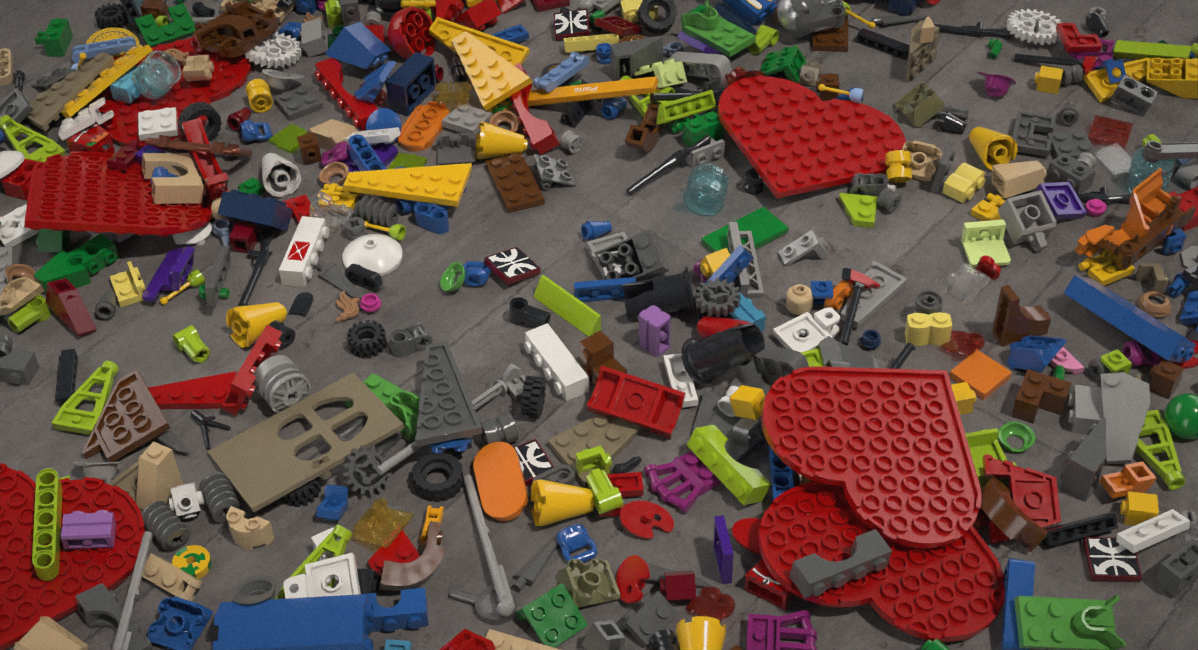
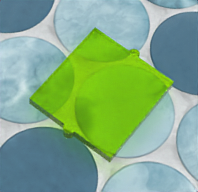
(287, 138)
(408, 161)

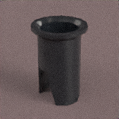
(668, 293)
(720, 352)

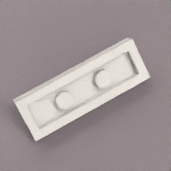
(377, 136)
(680, 379)
(1153, 531)

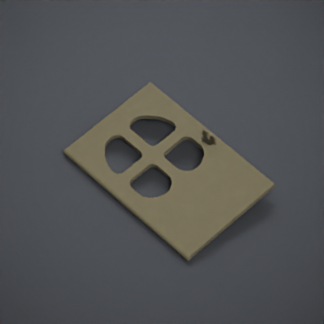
(267, 466)

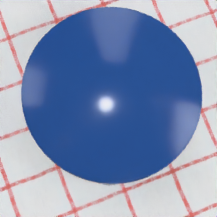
(383, 119)
(459, 444)

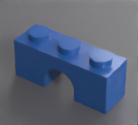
(408, 613)

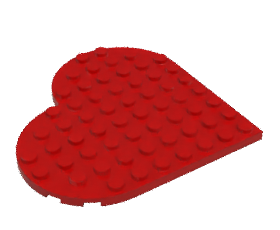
(227, 76)
(804, 141)
(87, 195)
(886, 441)
(922, 591)
(22, 592)

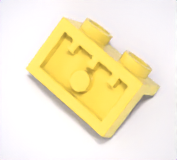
(127, 286)

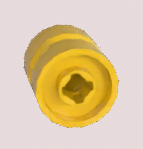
(259, 95)
(898, 164)

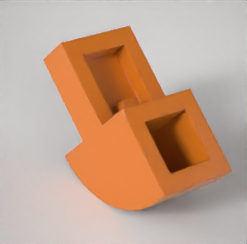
(1132, 478)

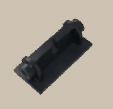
(576, 112)

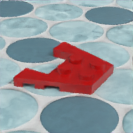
(1030, 490)

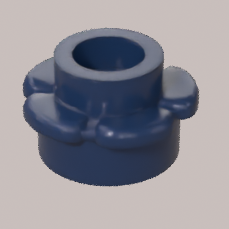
(871, 339)

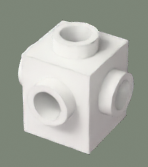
(186, 491)

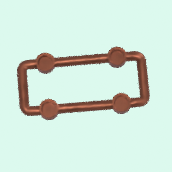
(180, 143)

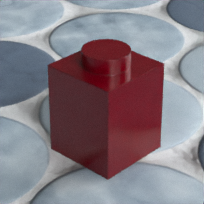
(244, 237)
(678, 585)

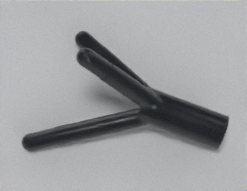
(205, 421)

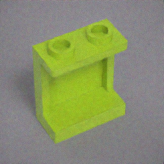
(983, 443)

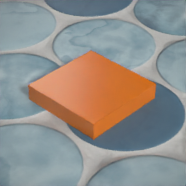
(981, 374)

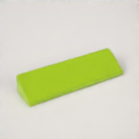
(1142, 50)
(685, 107)
(567, 306)

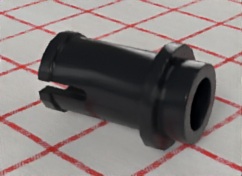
(199, 9)

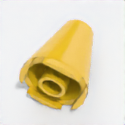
(497, 142)
(993, 146)
(250, 320)
(559, 502)
(701, 634)

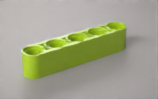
(50, 532)

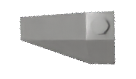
(1125, 409)

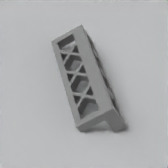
(743, 278)

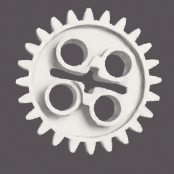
(1023, 25)
(275, 51)

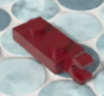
(124, 156)

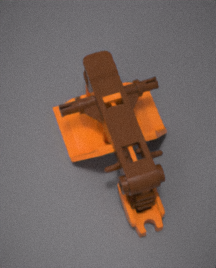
(1147, 224)

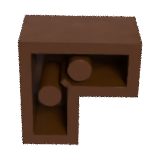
(598, 351)
(1040, 392)

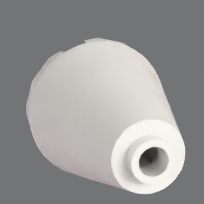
(279, 175)

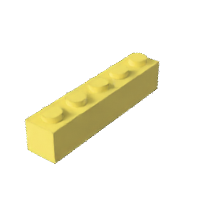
(588, 42)

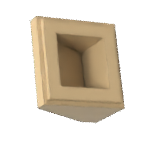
(927, 31)

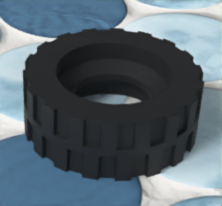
(657, 26)
(202, 109)
(438, 491)

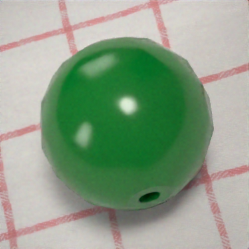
(1182, 416)

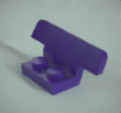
(170, 273)

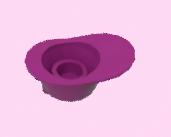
(996, 84)

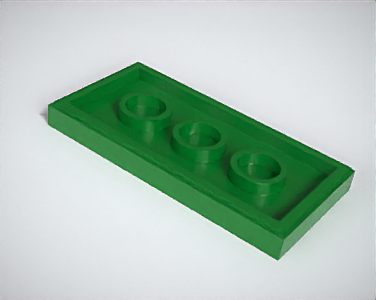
(762, 224)

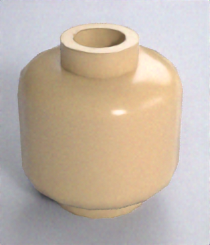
(799, 299)

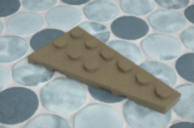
(50, 103)
(599, 430)

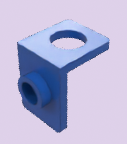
(1110, 64)

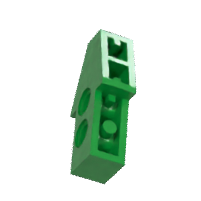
(79, 263)

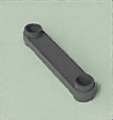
(1156, 151)

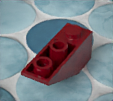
(69, 306)

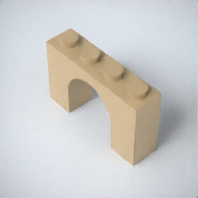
(168, 190)

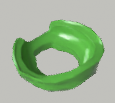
(449, 275)
(1019, 430)

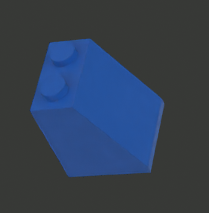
(358, 47)

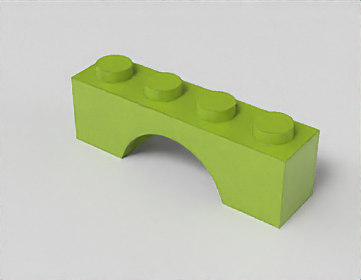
(743, 482)

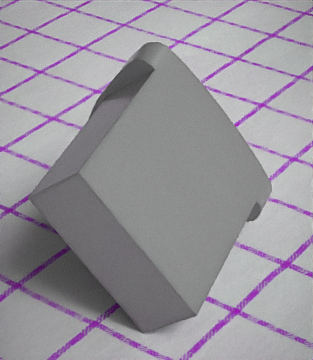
(514, 378)

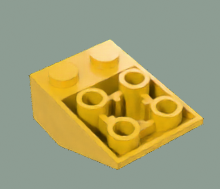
(1174, 76)

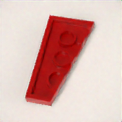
(195, 393)

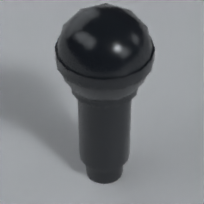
(19, 77)
(627, 466)

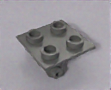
(56, 76)
(456, 150)
(552, 170)

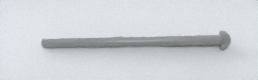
(499, 387)
(506, 605)
(123, 636)

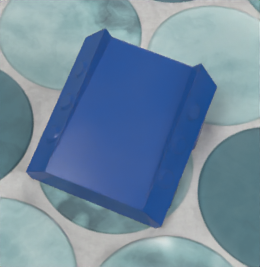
(374, 82)
(1034, 352)
(178, 623)

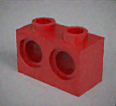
(18, 181)

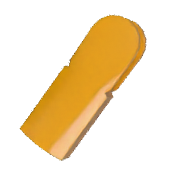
(438, 513)

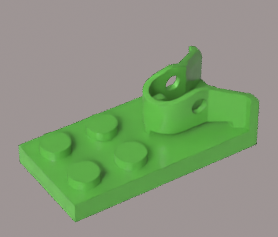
(716, 31)
(400, 402)
(1066, 623)

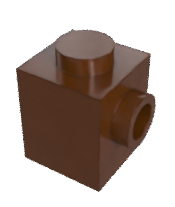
(154, 7)
(829, 80)
(309, 148)
(1165, 378)

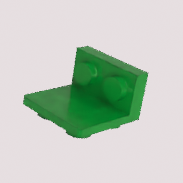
(788, 59)
(553, 616)

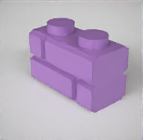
(654, 330)
(88, 530)

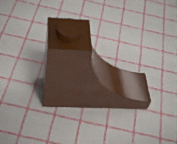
(1017, 321)

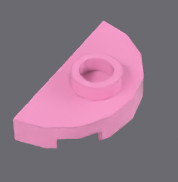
(1065, 359)

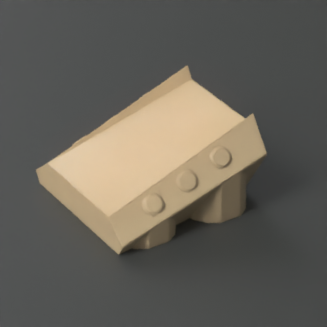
(331, 133)
(924, 159)
(18, 293)
(49, 636)

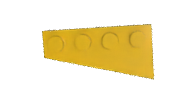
(1099, 81)

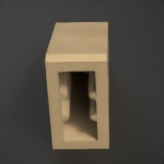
(1017, 177)
(156, 475)

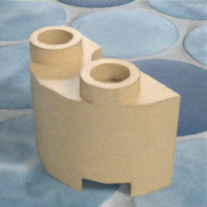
(198, 68)
(248, 532)

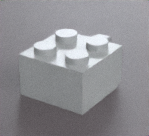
(1028, 219)

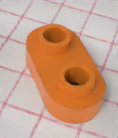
(840, 293)

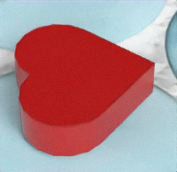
(987, 266)

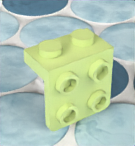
(668, 73)
(985, 239)

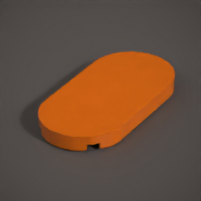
(422, 127)
(500, 481)

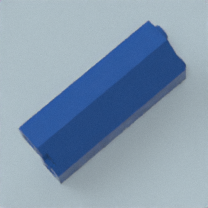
(296, 624)

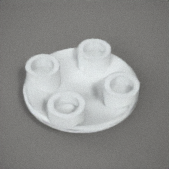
(194, 237)

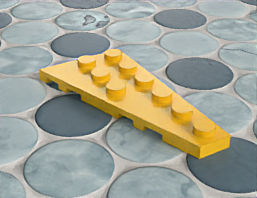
(446, 31)
(488, 71)
(106, 78)
(425, 184)

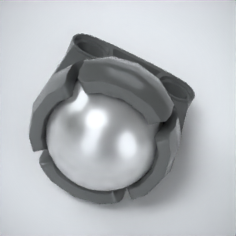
(810, 16)

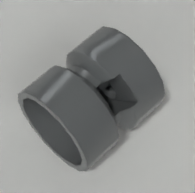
(928, 302)
(500, 430)

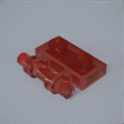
(1111, 127)

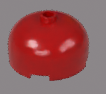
(410, 32)

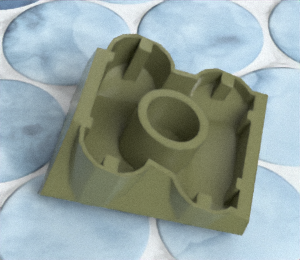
(919, 104)
(589, 582)

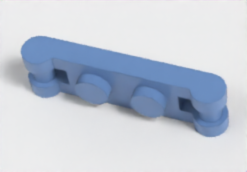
(110, 47)
(562, 72)

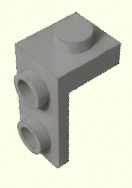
(803, 246)

